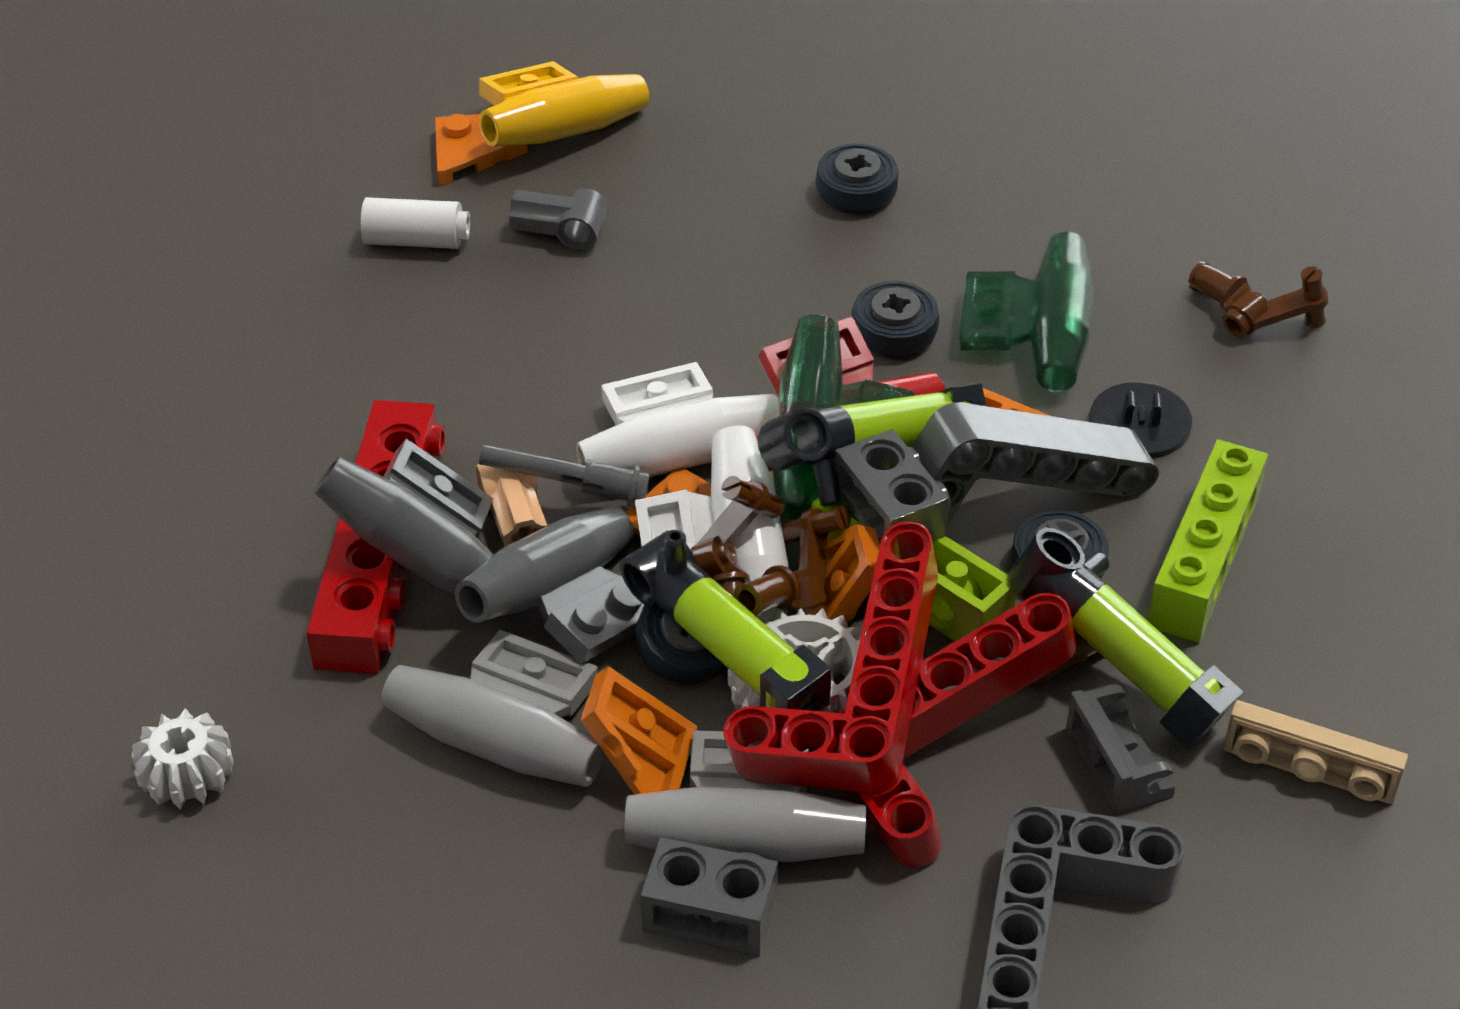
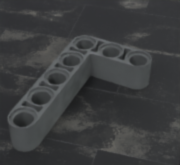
(1031, 449)
(1074, 853)

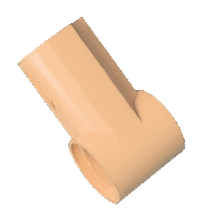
(513, 503)

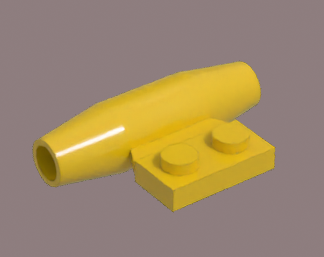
(554, 104)

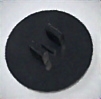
(1150, 410)

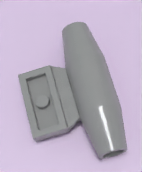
(506, 709)
(742, 814)

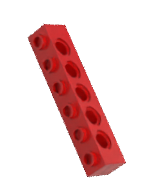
(360, 584)

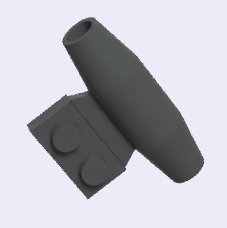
(412, 514)
(564, 576)

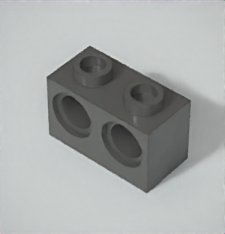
(888, 485)
(707, 906)

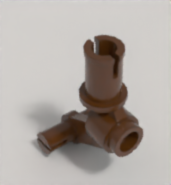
(1250, 310)
(716, 550)
(803, 587)

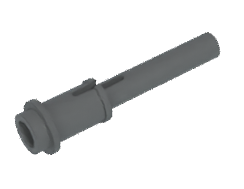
(593, 476)

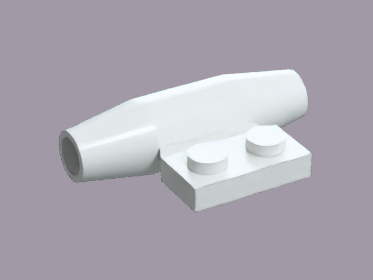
(669, 420)
(759, 545)

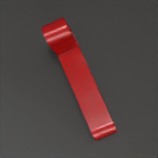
(874, 679)
(979, 686)

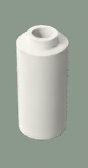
(414, 223)

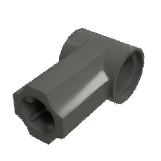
(572, 219)

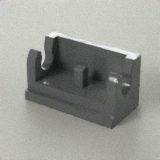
(1116, 750)

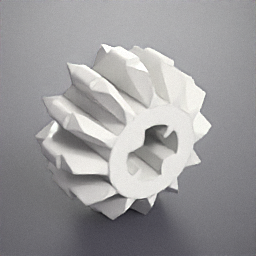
(182, 758)

